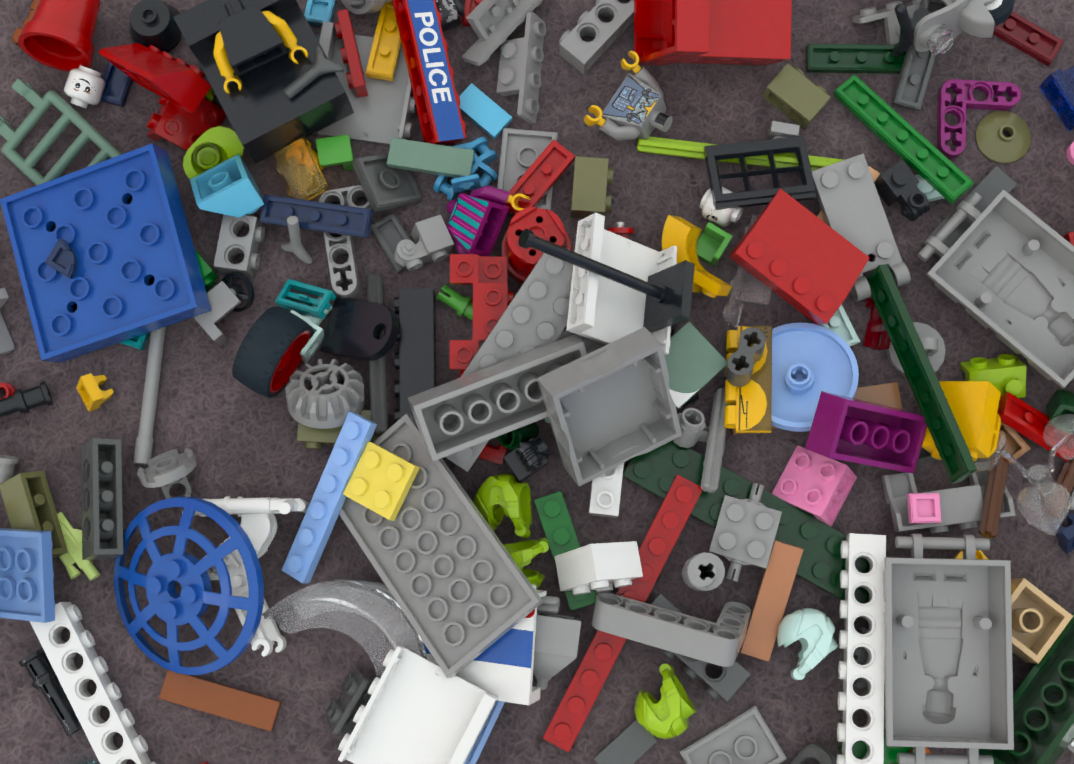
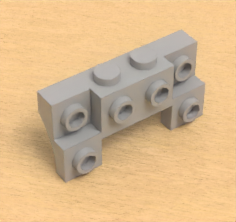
(957, 505)

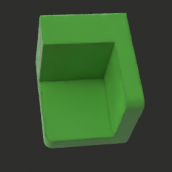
(335, 151)
(712, 244)

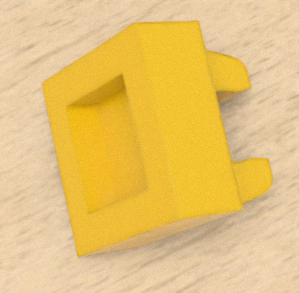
(90, 392)

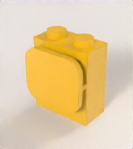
(976, 414)

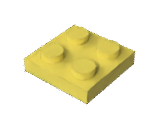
(381, 481)

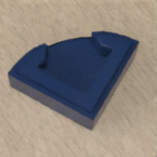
(63, 259)

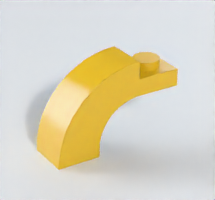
(685, 236)

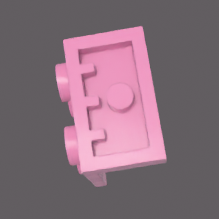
(815, 484)

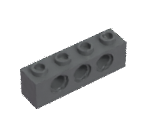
(101, 499)
(722, 685)

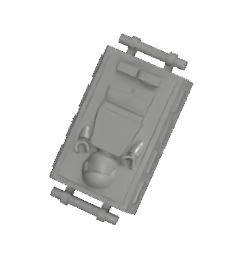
(1011, 279)
(947, 651)

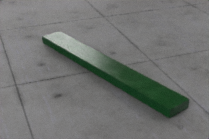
(921, 375)

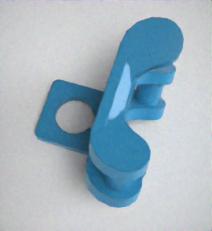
(472, 181)

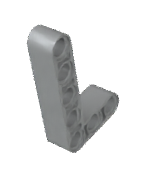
(674, 631)

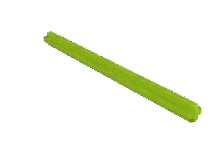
(696, 150)

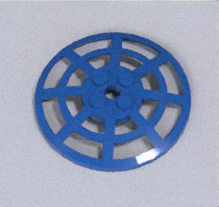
(195, 585)

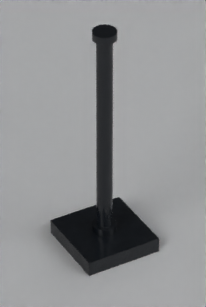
(666, 291)

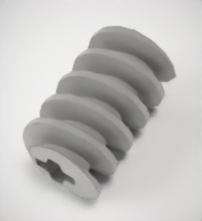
(715, 572)

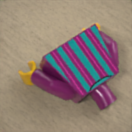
(479, 218)

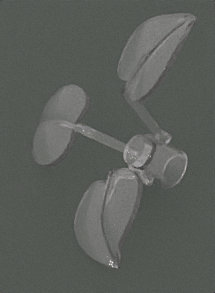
(1046, 501)

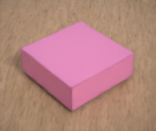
(924, 508)

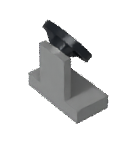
(223, 300)

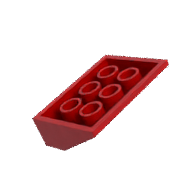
(800, 258)

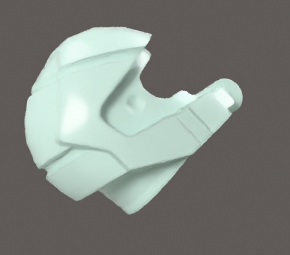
(813, 632)

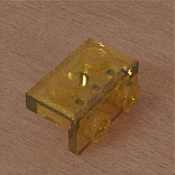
(300, 170)

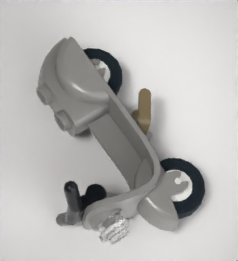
(937, 29)

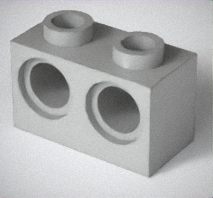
(231, 245)

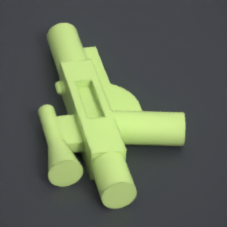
(73, 541)

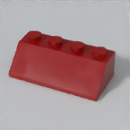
(160, 73)

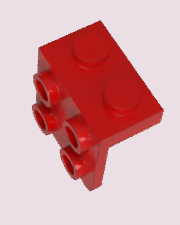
(182, 126)

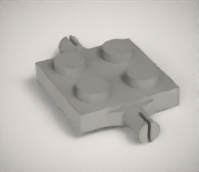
(745, 532)

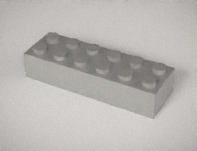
(489, 400)

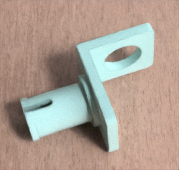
(318, 334)

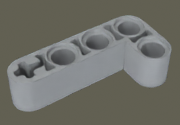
(343, 245)

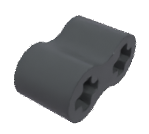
(745, 357)

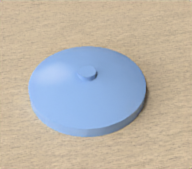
(804, 364)

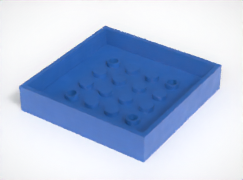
(115, 253)

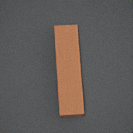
(771, 600)

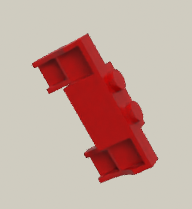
(490, 300)

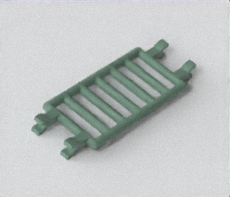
(69, 115)

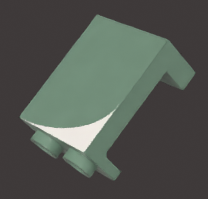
(691, 364)

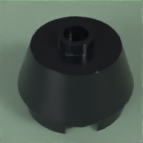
(154, 25)

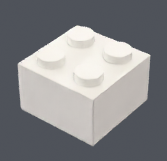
(598, 567)

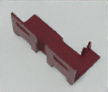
(873, 328)

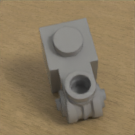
(431, 243)

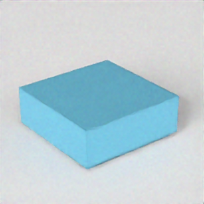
(319, 11)

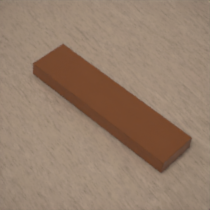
(220, 700)

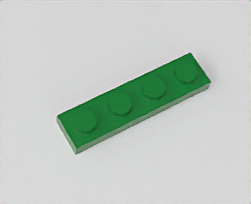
(561, 538)

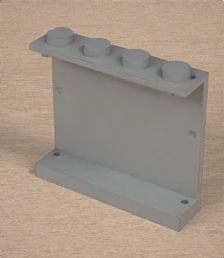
(388, 104)

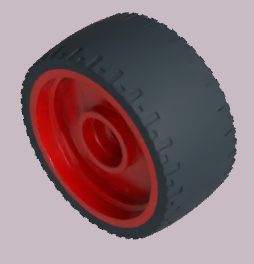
(271, 351)

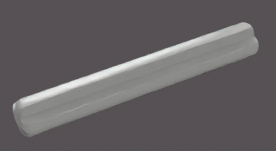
(715, 444)

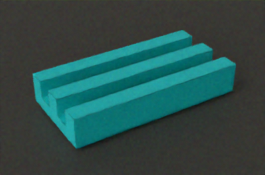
(321, 305)

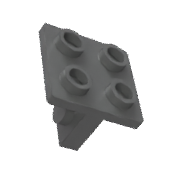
(342, 711)

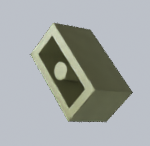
(796, 96)
(590, 187)

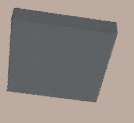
(384, 185)

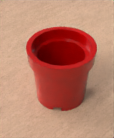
(61, 33)
(544, 225)

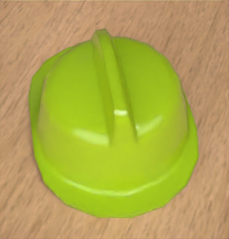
(211, 149)

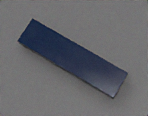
(317, 216)

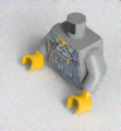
(634, 107)

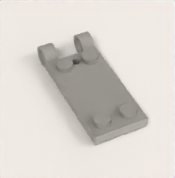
(856, 213)

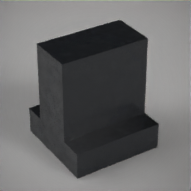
(261, 110)

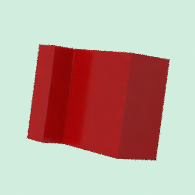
(712, 31)

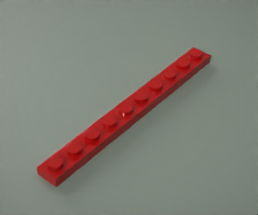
(605, 646)

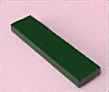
(852, 58)

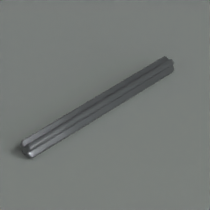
(377, 367)

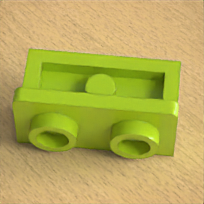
(1005, 373)

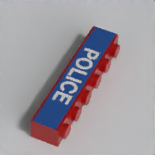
(430, 71)

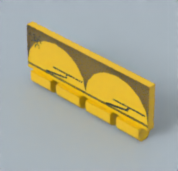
(752, 404)

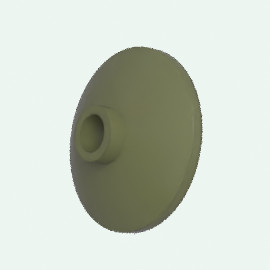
(995, 145)

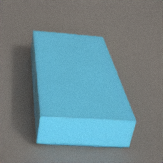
(484, 111)

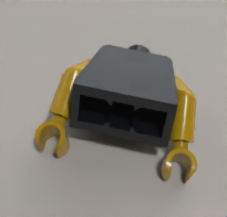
(250, 40)

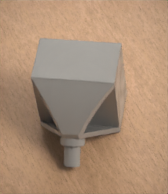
(554, 645)

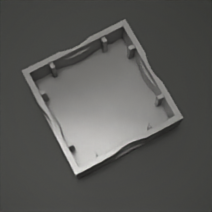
(610, 405)

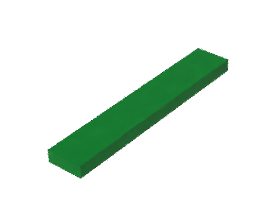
(903, 139)

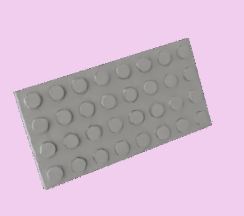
(442, 559)

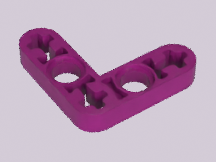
(963, 100)

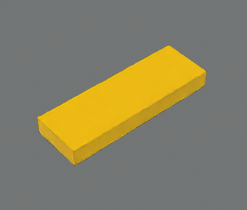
(385, 46)

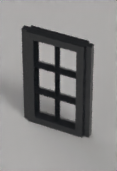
(758, 148)

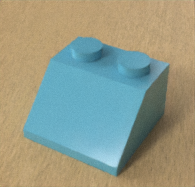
(227, 189)

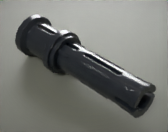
(26, 400)
(46, 680)

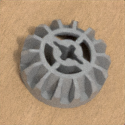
(328, 400)

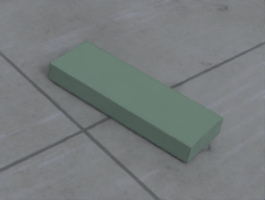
(430, 158)

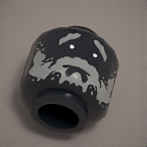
(450, 12)

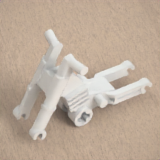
(260, 526)

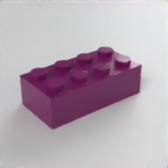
(866, 433)

